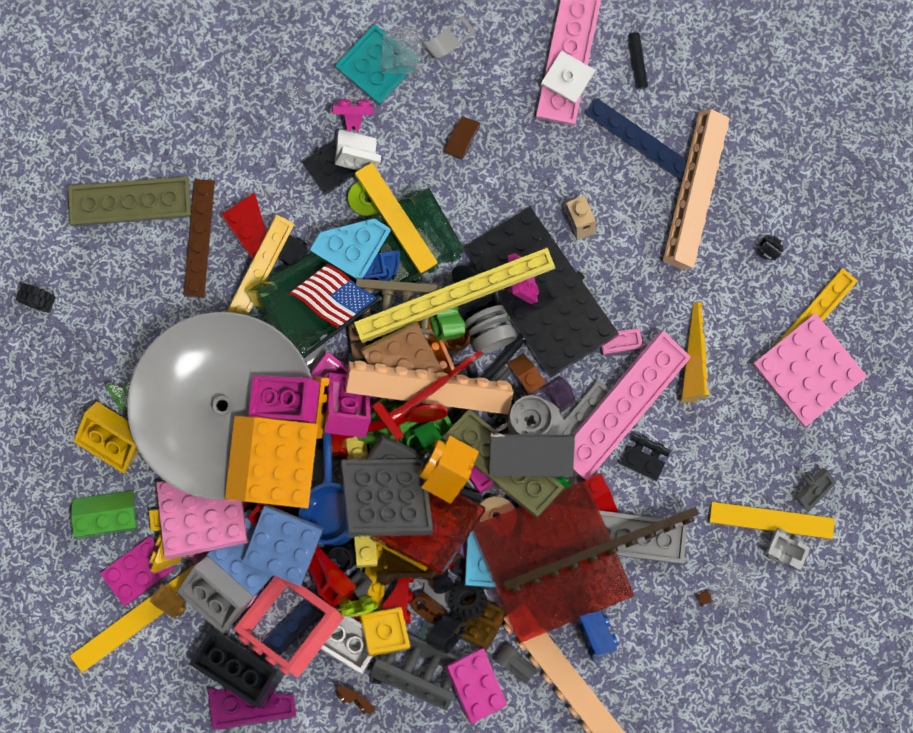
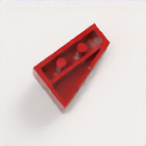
(246, 224)

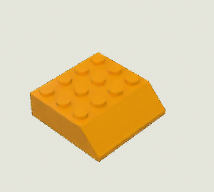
(271, 461)

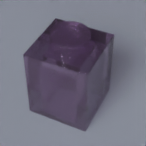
(559, 393)

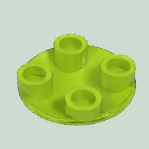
(357, 608)

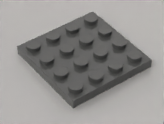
(385, 498)

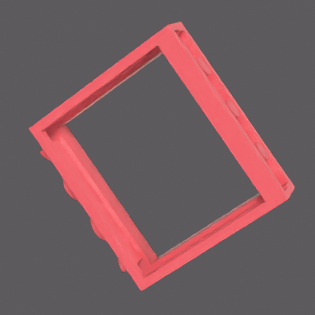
(313, 642)

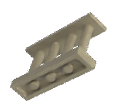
(406, 290)

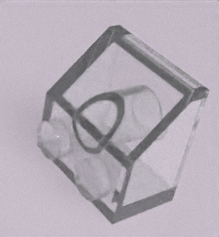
(402, 51)

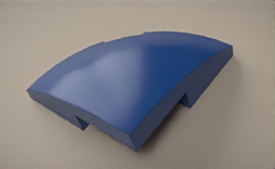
(383, 266)

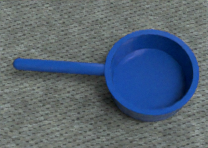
(327, 503)

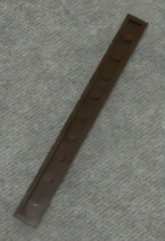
(591, 554)

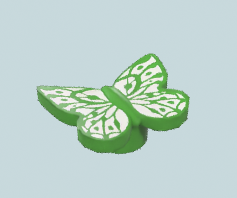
(119, 394)

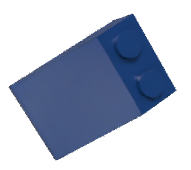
(597, 635)

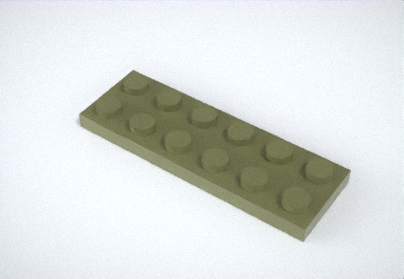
(129, 201)
(530, 492)

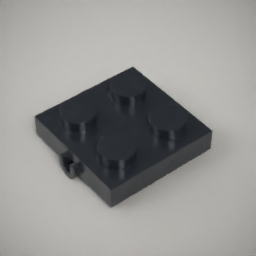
(324, 171)

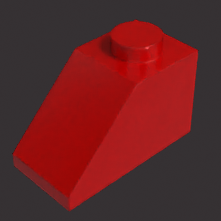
(601, 494)

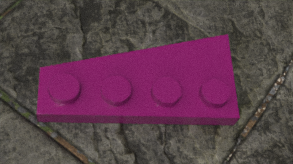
(232, 711)

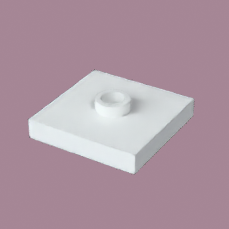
(568, 77)

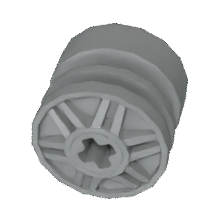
(489, 326)
(533, 409)

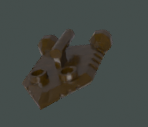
(401, 568)

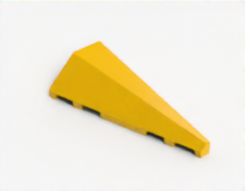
(695, 369)

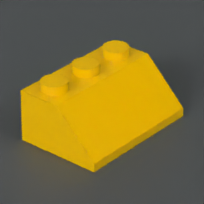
(107, 437)

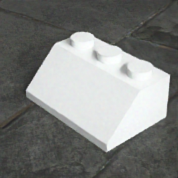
(349, 645)

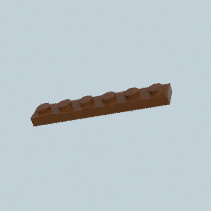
(199, 238)

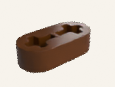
(429, 609)

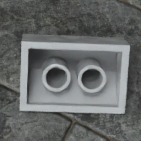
(214, 594)

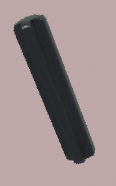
(638, 60)

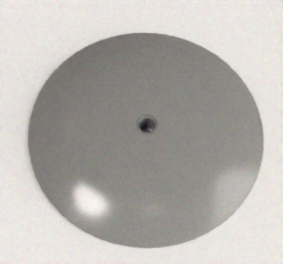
(184, 379)

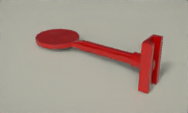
(420, 414)
(391, 418)

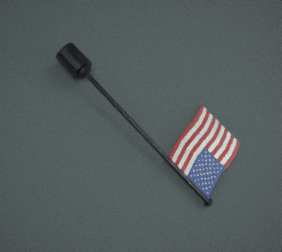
(334, 299)

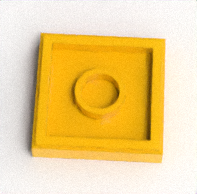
(385, 631)

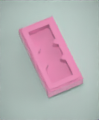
(626, 341)

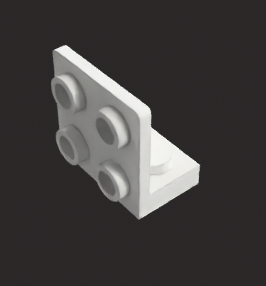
(356, 150)

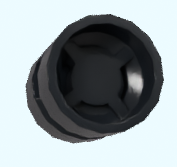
(343, 556)

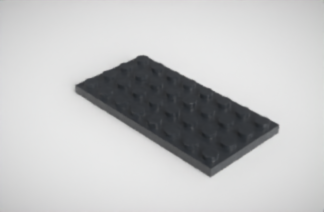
(566, 318)

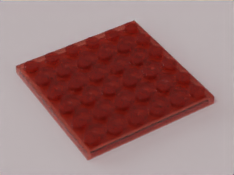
(521, 543)

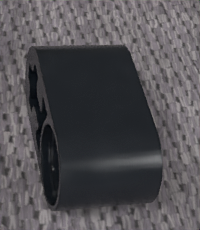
(446, 633)

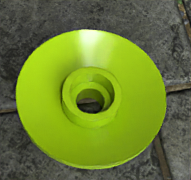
(357, 198)

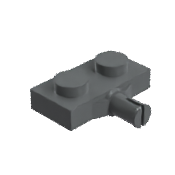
(815, 488)

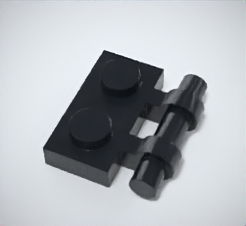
(643, 463)

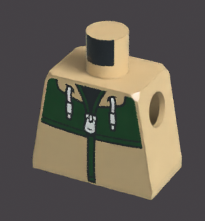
(579, 216)

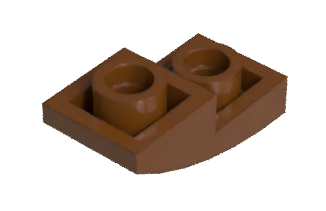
(461, 137)
(350, 696)

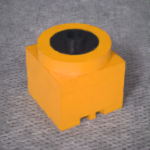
(447, 468)

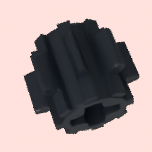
(770, 247)

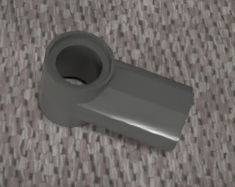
(513, 662)

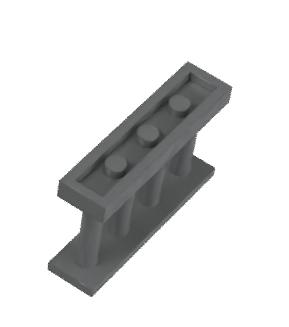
(413, 685)

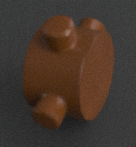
(704, 598)

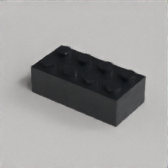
(236, 668)

